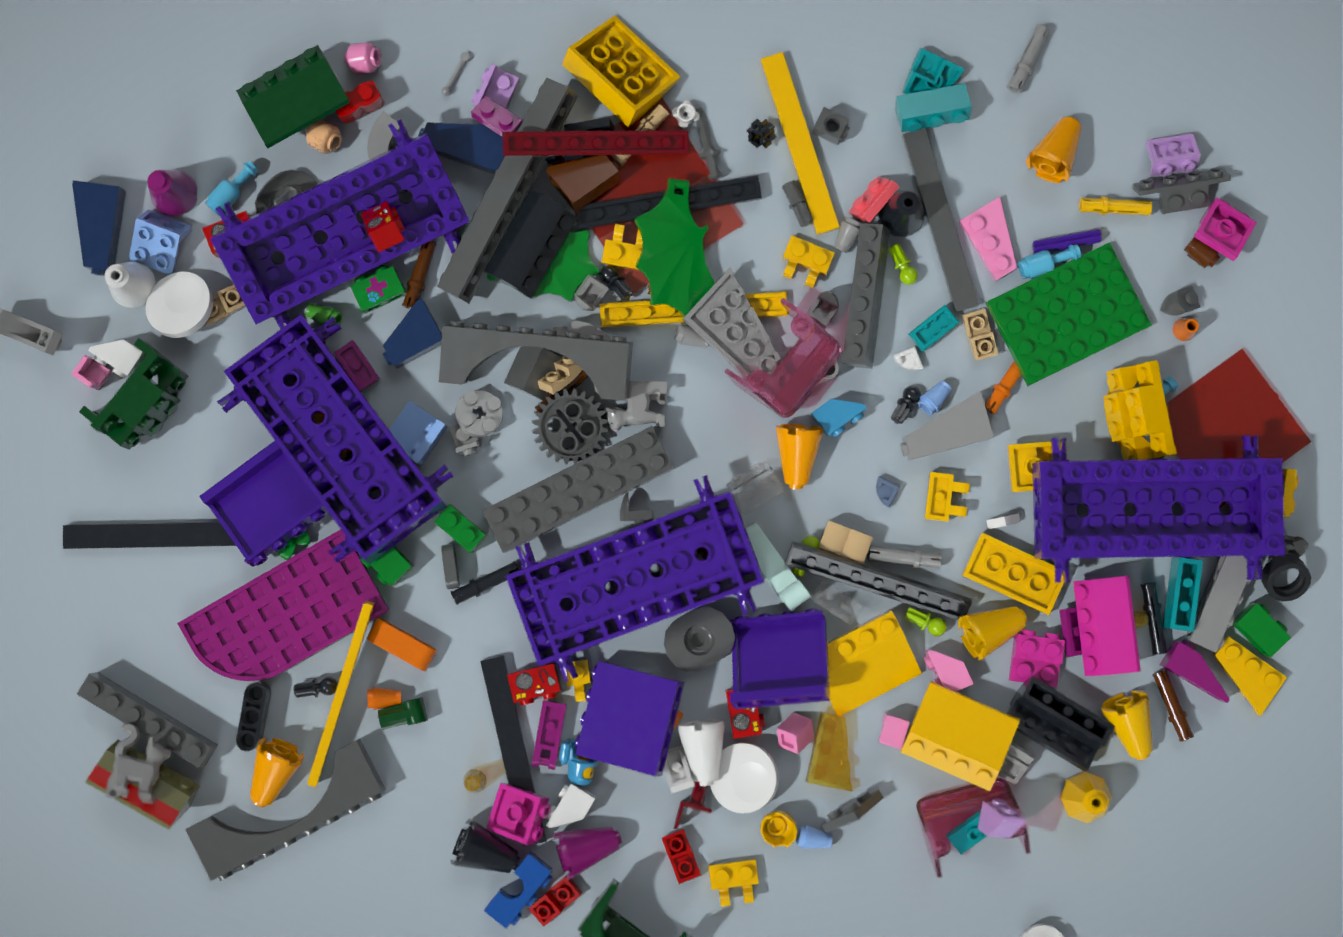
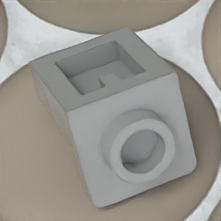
(463, 442)

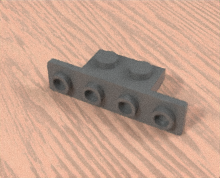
(1184, 191)

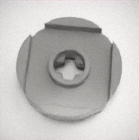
(467, 419)

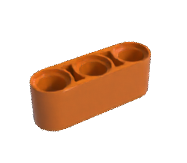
(401, 644)

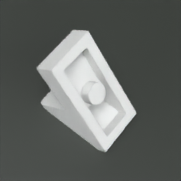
(678, 770)

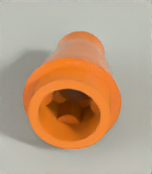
(1182, 332)
(381, 697)

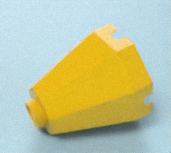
(1085, 797)

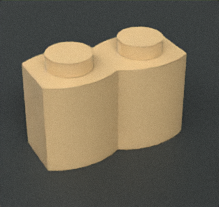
(845, 542)

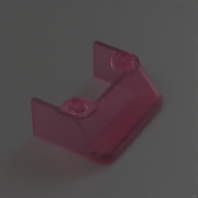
(798, 371)
(948, 809)

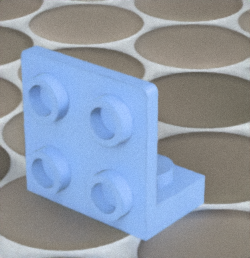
(157, 241)
(417, 432)

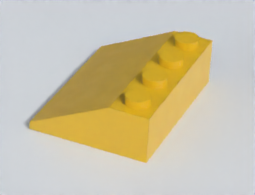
(620, 70)
(869, 662)
(960, 735)

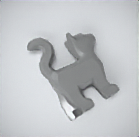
(638, 405)
(134, 770)

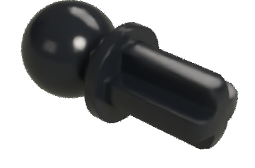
(616, 282)
(911, 396)
(326, 686)

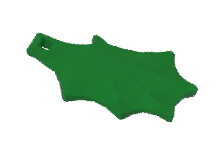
(673, 251)
(568, 268)

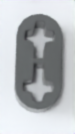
(450, 566)

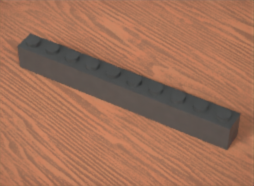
(504, 195)

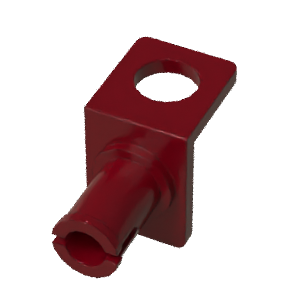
(696, 802)

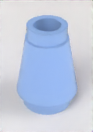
(934, 398)
(811, 837)

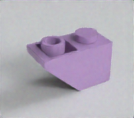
(999, 819)

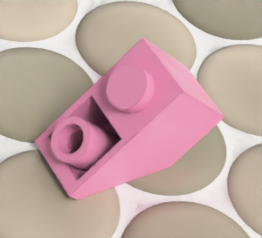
(948, 671)

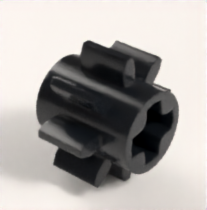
(761, 133)

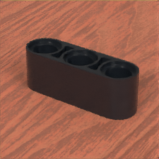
(261, 706)

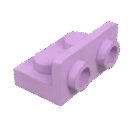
(497, 86)
(1173, 154)

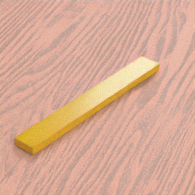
(799, 143)
(642, 313)
(340, 693)

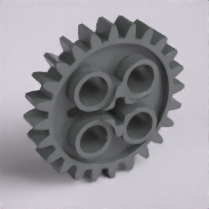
(553, 439)

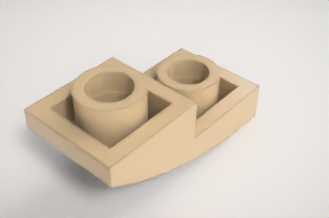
(225, 303)
(979, 334)
(556, 380)

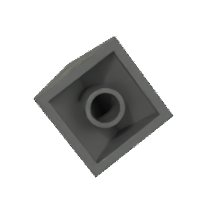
(530, 366)

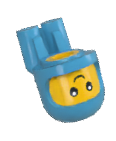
(580, 768)

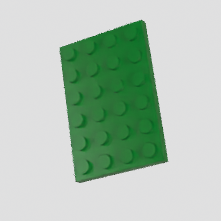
(1068, 314)

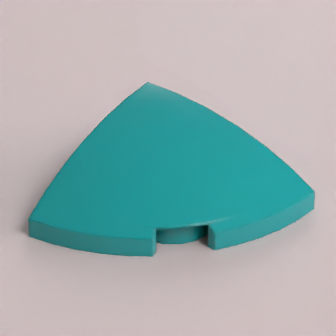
(930, 73)

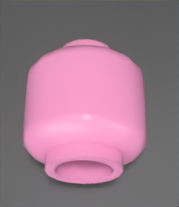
(362, 58)

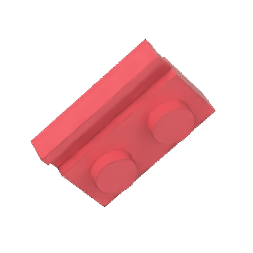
(873, 199)

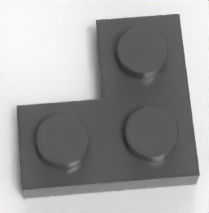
(852, 811)

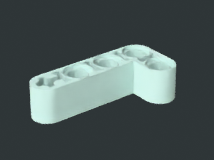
(775, 571)

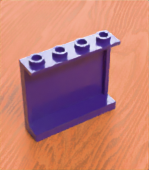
(264, 504)
(780, 659)
(629, 718)

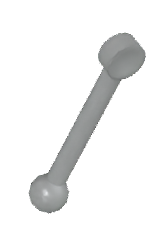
(465, 57)

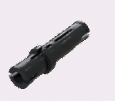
(484, 583)
(1158, 645)

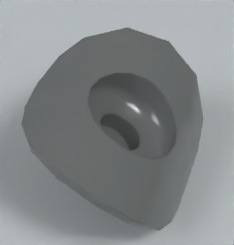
(282, 187)
(699, 639)

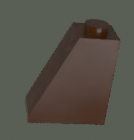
(584, 179)

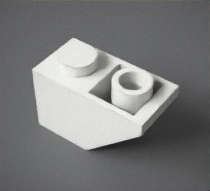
(120, 355)
(572, 807)

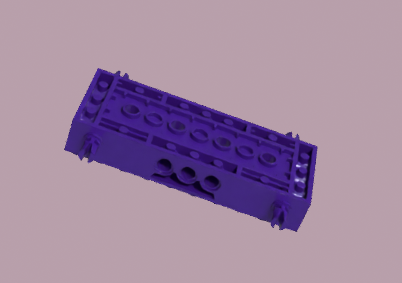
(332, 207)
(316, 449)
(1200, 485)
(640, 596)

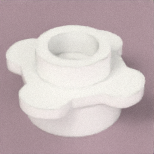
(685, 120)

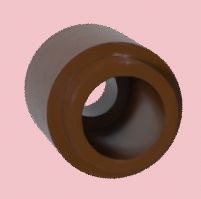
(1201, 253)

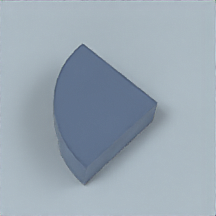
(886, 491)

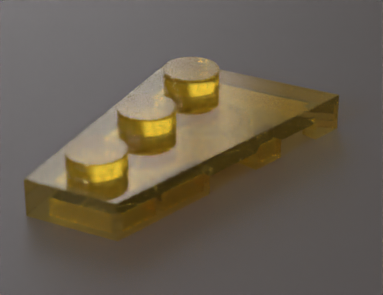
(829, 754)

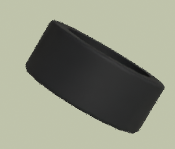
(1293, 590)

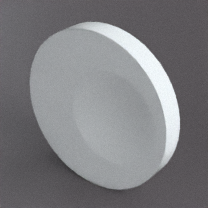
(179, 304)
(745, 778)

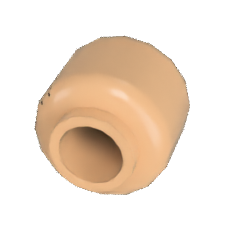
(323, 136)

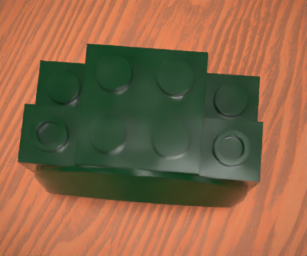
(140, 400)
(617, 925)

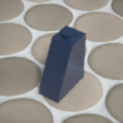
(413, 336)

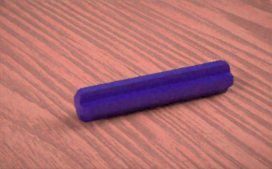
(1063, 242)

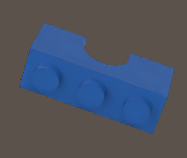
(507, 907)

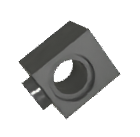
(828, 116)

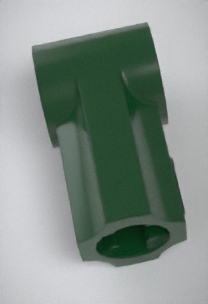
(407, 713)

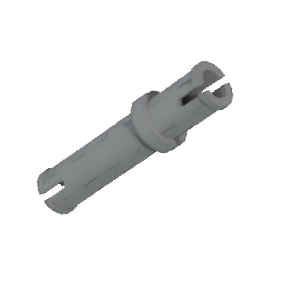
(1028, 58)
(898, 556)

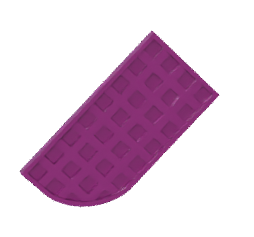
(283, 614)

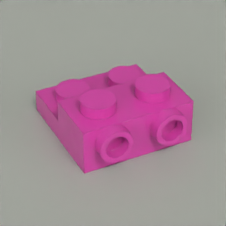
(1224, 229)
(1036, 657)
(518, 814)

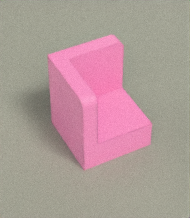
(91, 372)
(893, 731)
(795, 733)

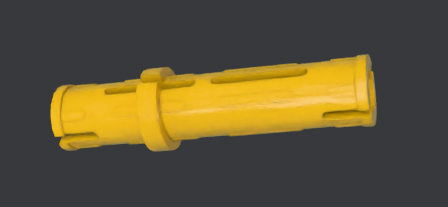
(1118, 206)

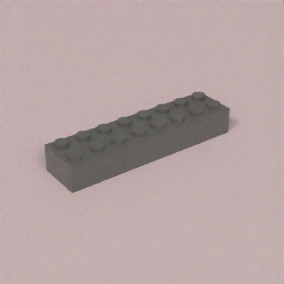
(578, 489)

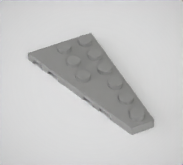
(733, 327)

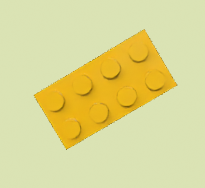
(1013, 573)

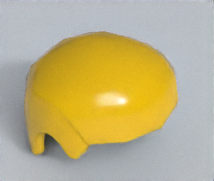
(778, 829)

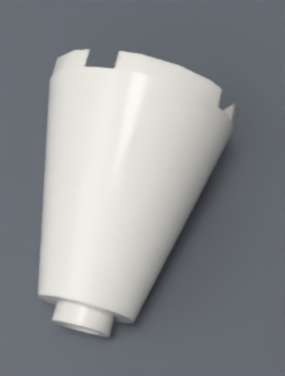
(130, 283)
(703, 748)

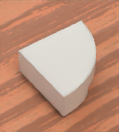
(909, 359)
(1003, 521)

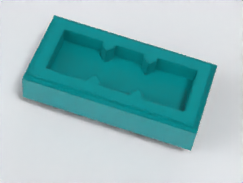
(933, 328)
(966, 834)

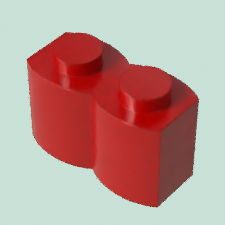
(363, 99)

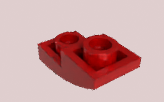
(681, 856)
(555, 900)

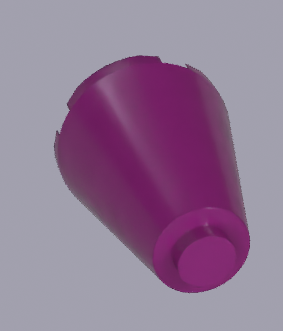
(172, 191)
(585, 847)

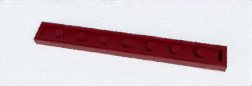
(594, 142)

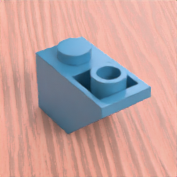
(837, 413)

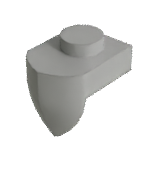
(590, 293)

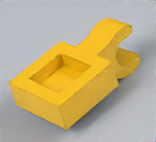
(582, 670)

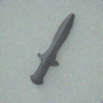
(709, 152)

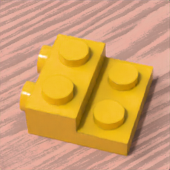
(1021, 460)

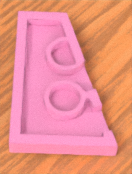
(990, 238)

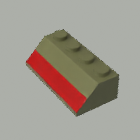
(171, 791)

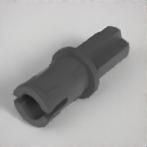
(797, 203)

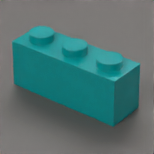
(933, 108)
(1182, 594)

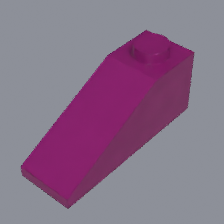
(1191, 667)

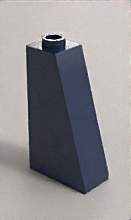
(467, 144)
(99, 223)

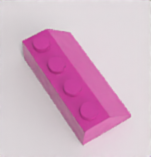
(1106, 626)

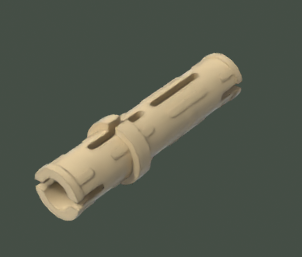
(648, 124)

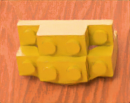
(1138, 412)

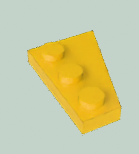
(1252, 675)

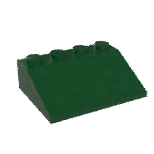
(292, 96)

